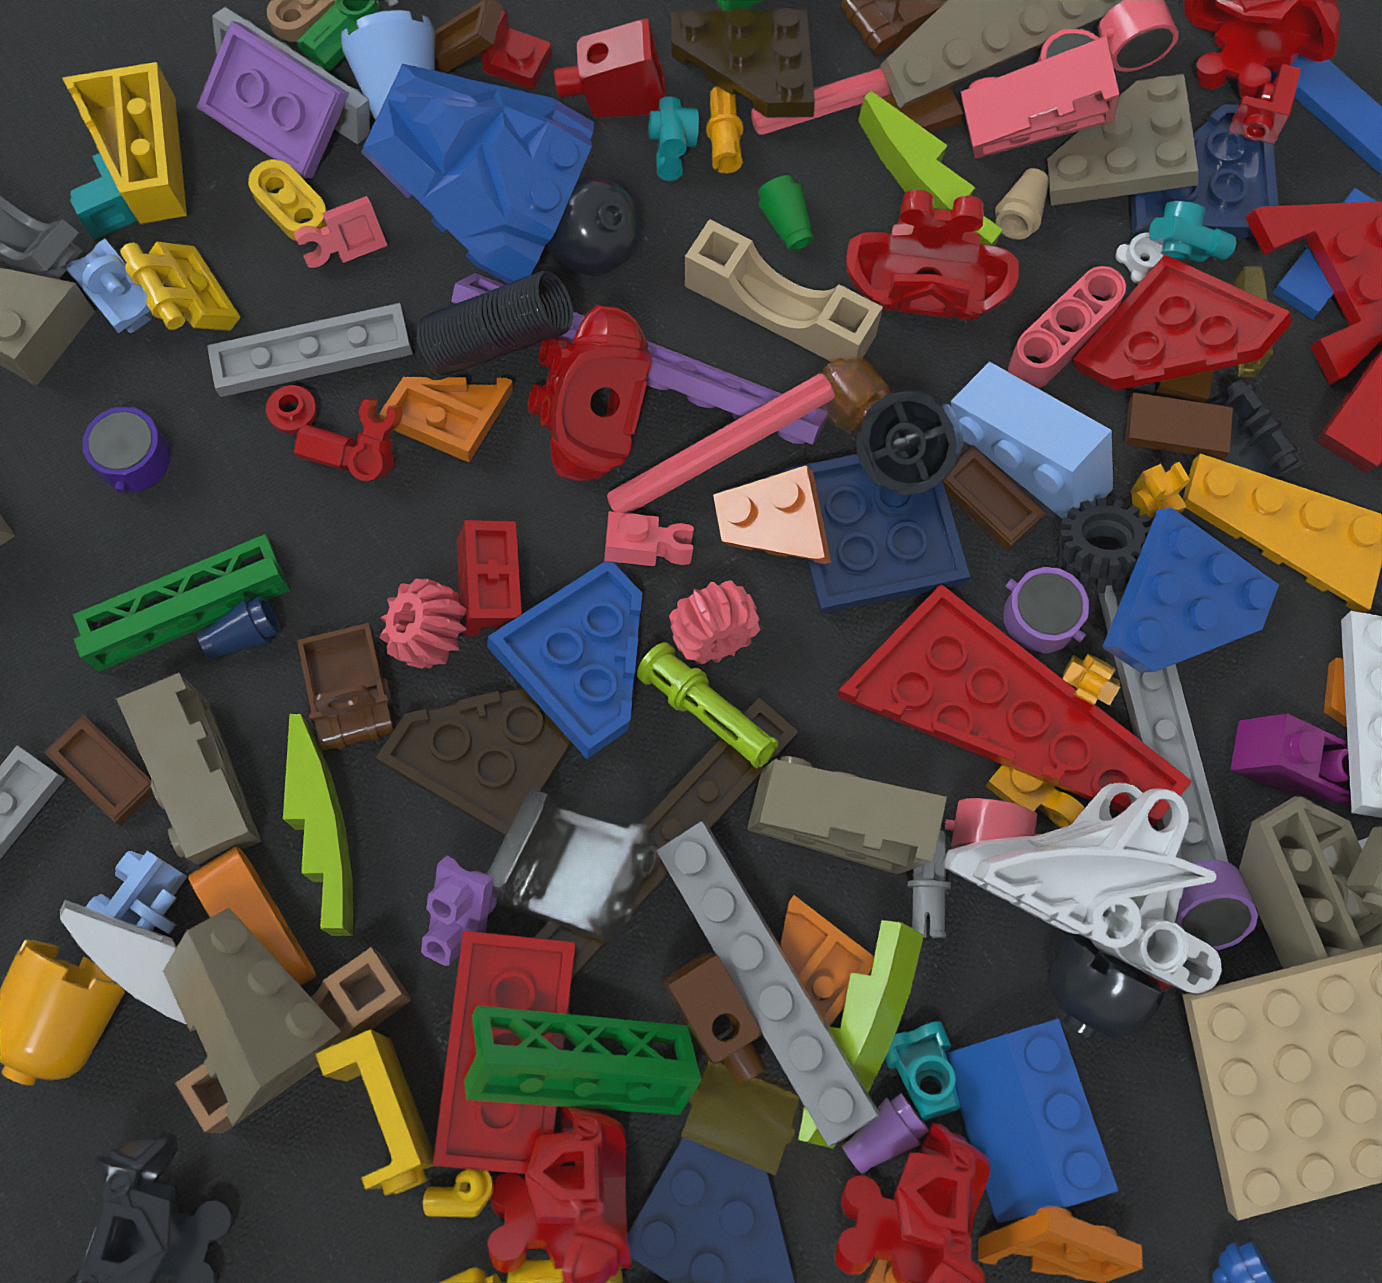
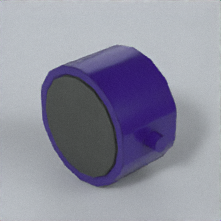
(126, 449)

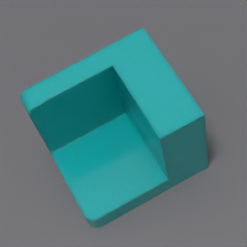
(101, 204)

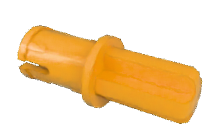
(724, 131)

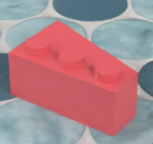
(1042, 100)

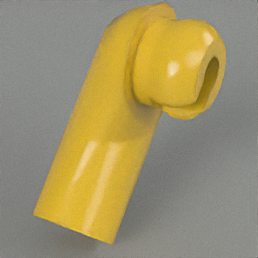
(462, 1200)

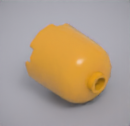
(52, 1013)

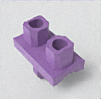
(456, 905)

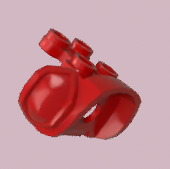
(1262, 37)
(969, 275)
(604, 353)
(567, 1209)
(928, 1222)

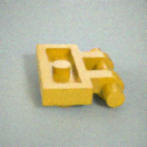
(188, 287)

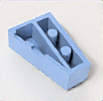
(1036, 439)

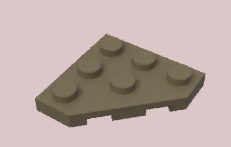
(1137, 153)

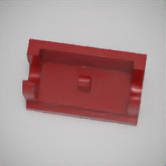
(488, 574)

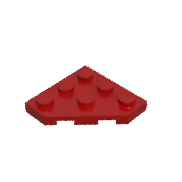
(1180, 327)

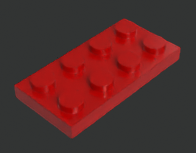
(509, 975)

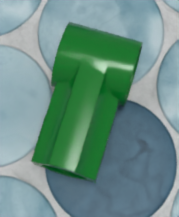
(323, 39)

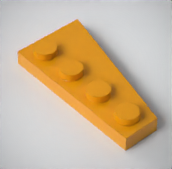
(1311, 532)

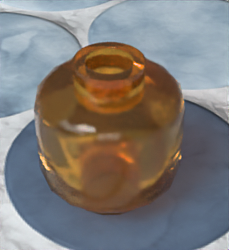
(855, 390)

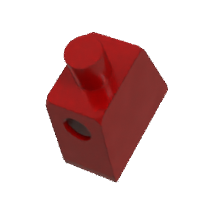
(616, 72)

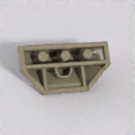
(1297, 879)

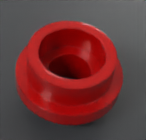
(291, 421)

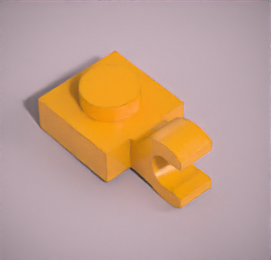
(1159, 490)
(1092, 679)
(1033, 793)

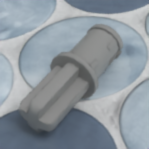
(929, 893)

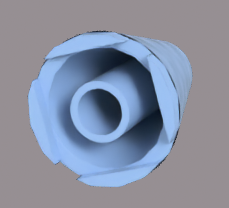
(382, 46)

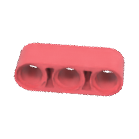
(1073, 309)

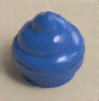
(1242, 1265)

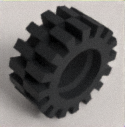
(1102, 524)

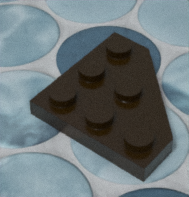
(752, 54)
(479, 754)

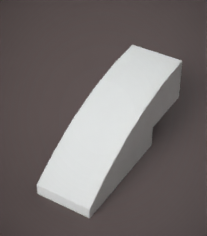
(126, 954)

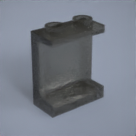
(571, 868)

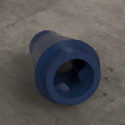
(241, 628)

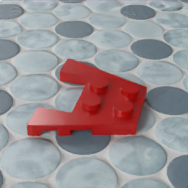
(1349, 252)

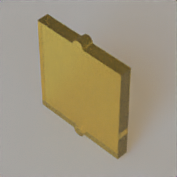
(743, 1119)

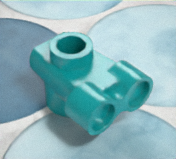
(674, 130)
(1184, 236)
(922, 1058)

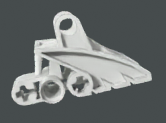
(1105, 882)

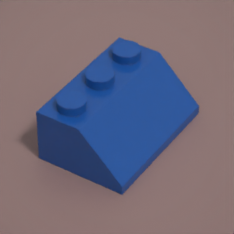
(1030, 1121)

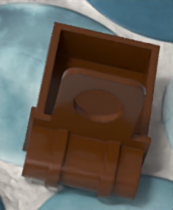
(888, 21)
(346, 687)

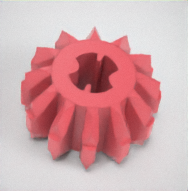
(714, 622)
(423, 623)

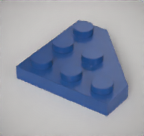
(1186, 597)
(578, 655)

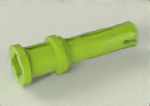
(690, 691)

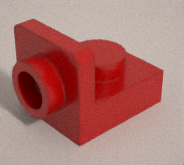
(516, 56)
(1265, 117)

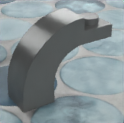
(34, 245)

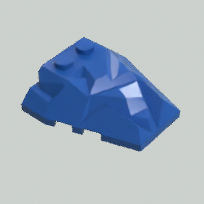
(482, 162)

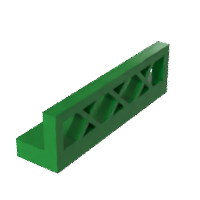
(184, 610)
(589, 1074)

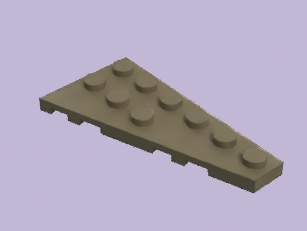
(977, 36)

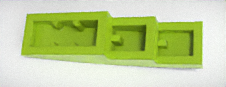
(916, 158)
(315, 808)
(874, 1009)

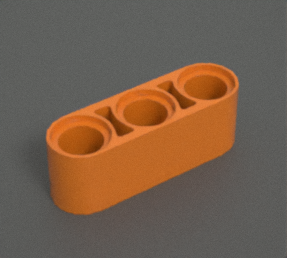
(235, 884)

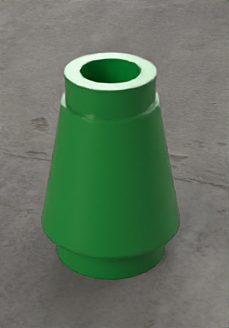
(786, 211)

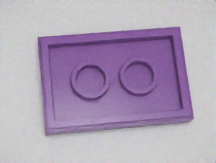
(272, 99)

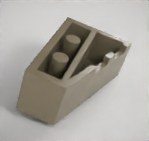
(38, 321)

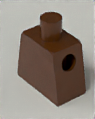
(700, 995)

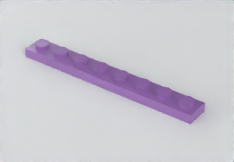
(701, 382)

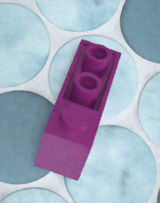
(1293, 758)

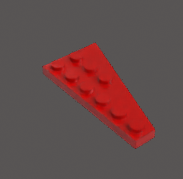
(987, 694)

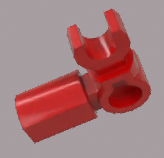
(366, 459)

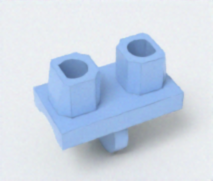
(110, 288)
(145, 892)

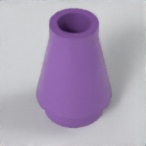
(886, 1136)

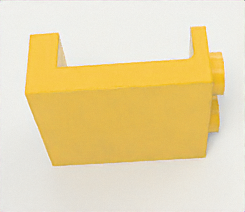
(377, 1062)

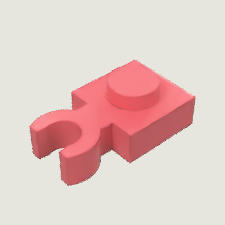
(349, 230)
(639, 540)

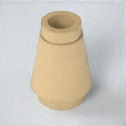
(1023, 205)

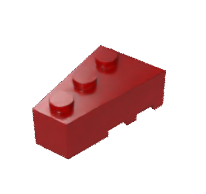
(1357, 423)

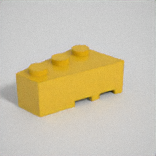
(137, 135)

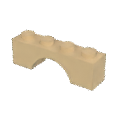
(735, 275)

